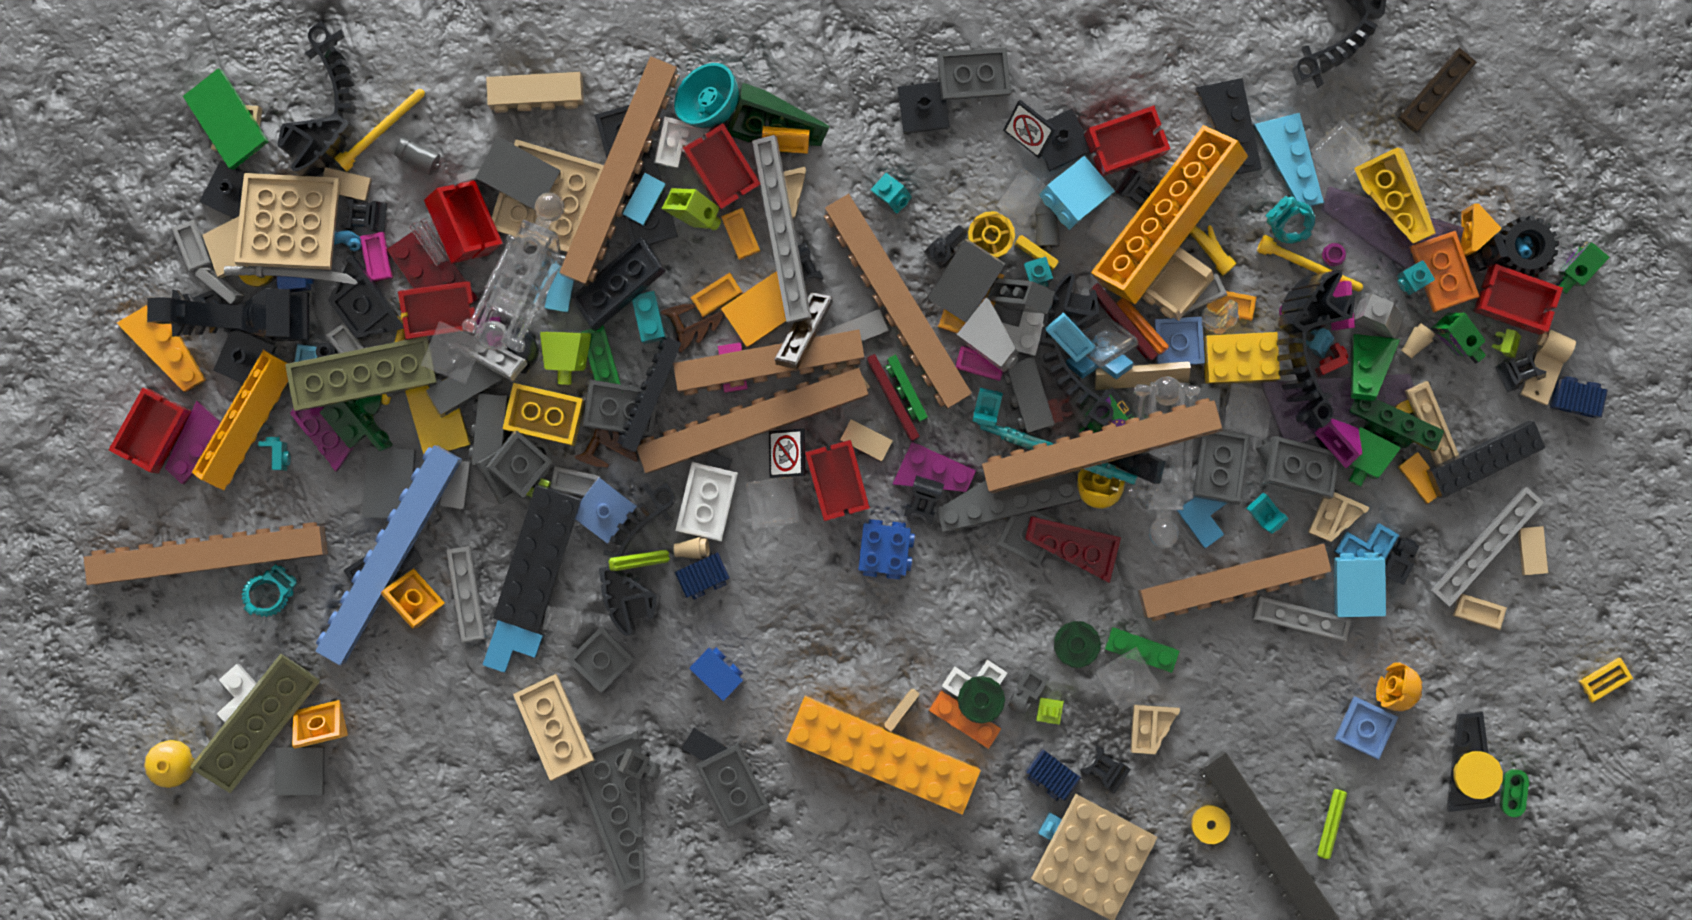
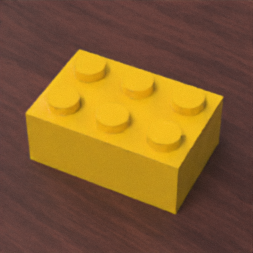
(1241, 358)
(544, 414)

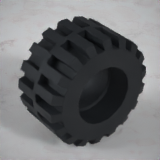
(1543, 241)

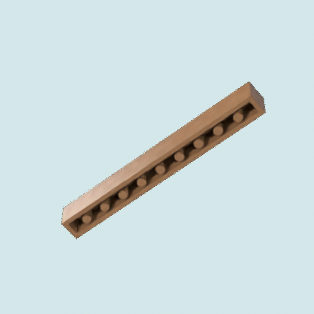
(619, 171)
(897, 301)
(752, 420)
(1103, 446)
(205, 555)

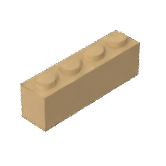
(535, 91)

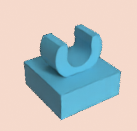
(1321, 342)
(1049, 826)

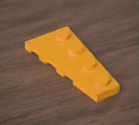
(166, 351)

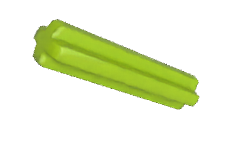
(638, 560)
(1332, 824)

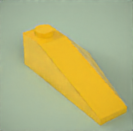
(1396, 191)

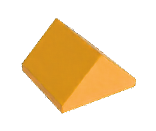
(1478, 228)
(413, 598)
(318, 724)

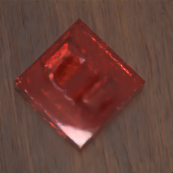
(1056, 410)

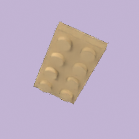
(554, 727)

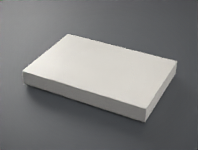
(706, 501)

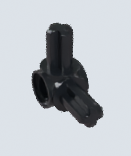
(942, 249)

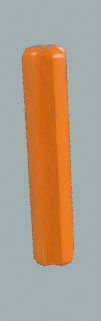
(1143, 326)

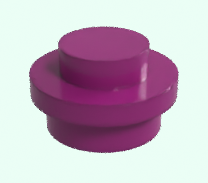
(1333, 254)

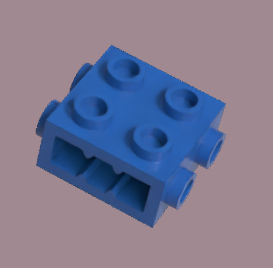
(885, 549)

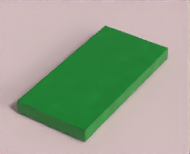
(225, 119)

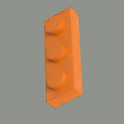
(948, 710)

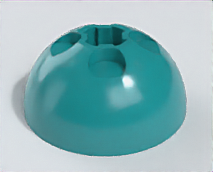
(707, 96)

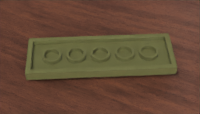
(359, 374)
(255, 723)

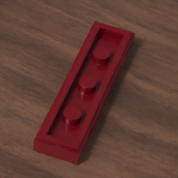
(1119, 317)
(892, 397)

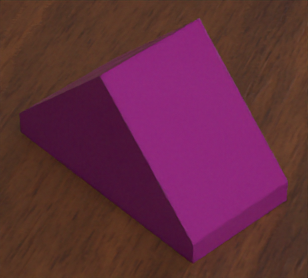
(1341, 440)

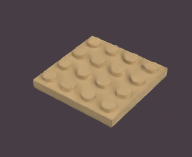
(572, 184)
(287, 221)
(1094, 857)

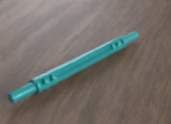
(1028, 441)

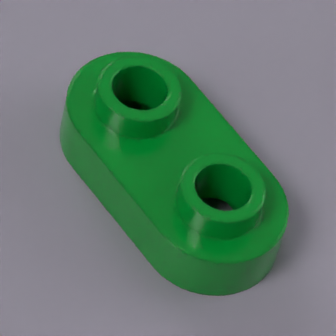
(1517, 793)

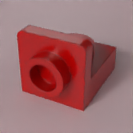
(1330, 364)

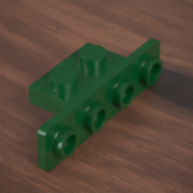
(354, 423)
(1396, 424)

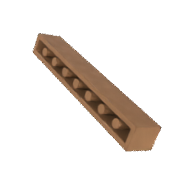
(759, 363)
(1234, 581)

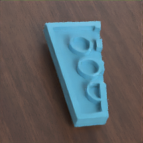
(1292, 157)

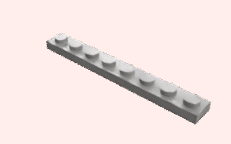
(781, 229)

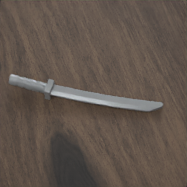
(261, 272)

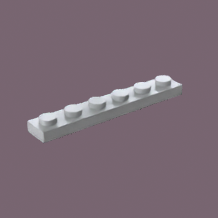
(1486, 546)

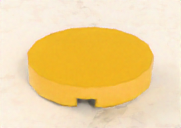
(1478, 775)

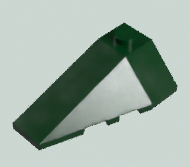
(761, 108)

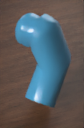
(349, 239)
(1523, 246)

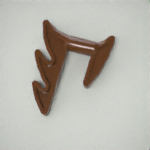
(687, 334)
(603, 437)

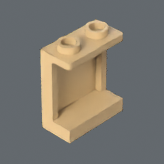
(1178, 284)

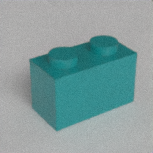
(649, 317)

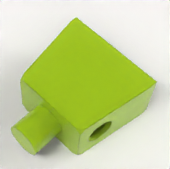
(692, 208)
(565, 353)

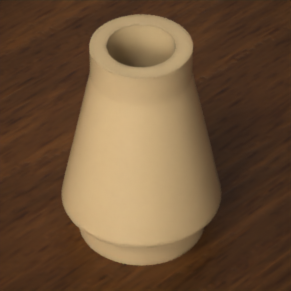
(1418, 340)
(694, 548)

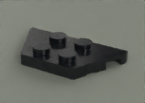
(363, 305)

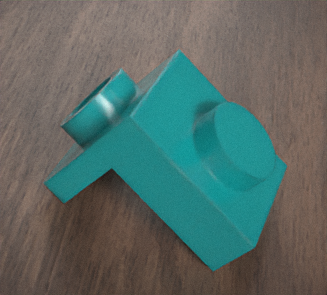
(891, 193)
(1039, 271)
(1415, 278)
(987, 407)
(280, 456)
(1267, 514)

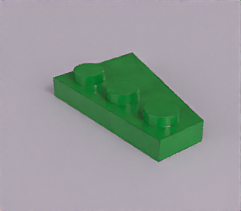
(1369, 364)

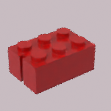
(1126, 141)
(720, 166)
(463, 221)
(1518, 299)
(434, 304)
(150, 430)
(837, 480)

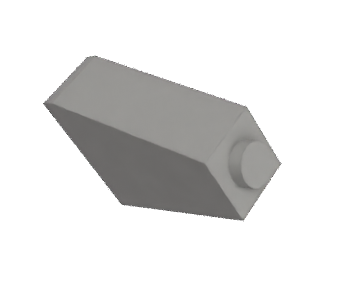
(1378, 316)
(989, 337)

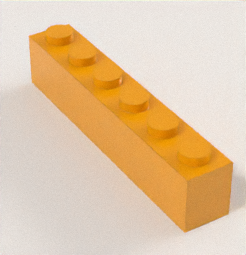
(242, 421)

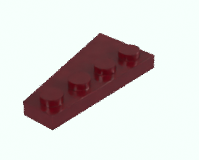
(1080, 546)

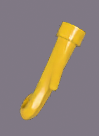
(1213, 249)

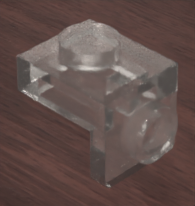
(1222, 320)
(562, 620)

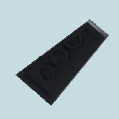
(1231, 116)
(1469, 737)

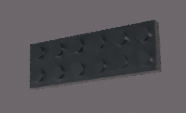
(660, 223)
(537, 558)

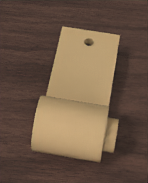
(1551, 354)

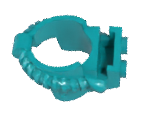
(1283, 212)
(275, 577)

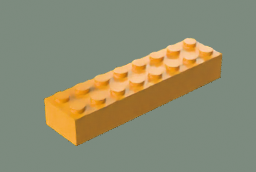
(1169, 214)
(883, 755)

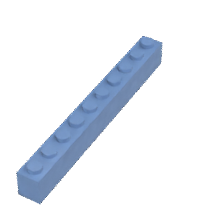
(388, 555)

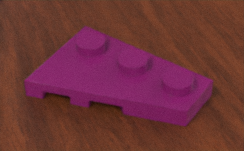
(323, 436)
(192, 442)
(933, 466)

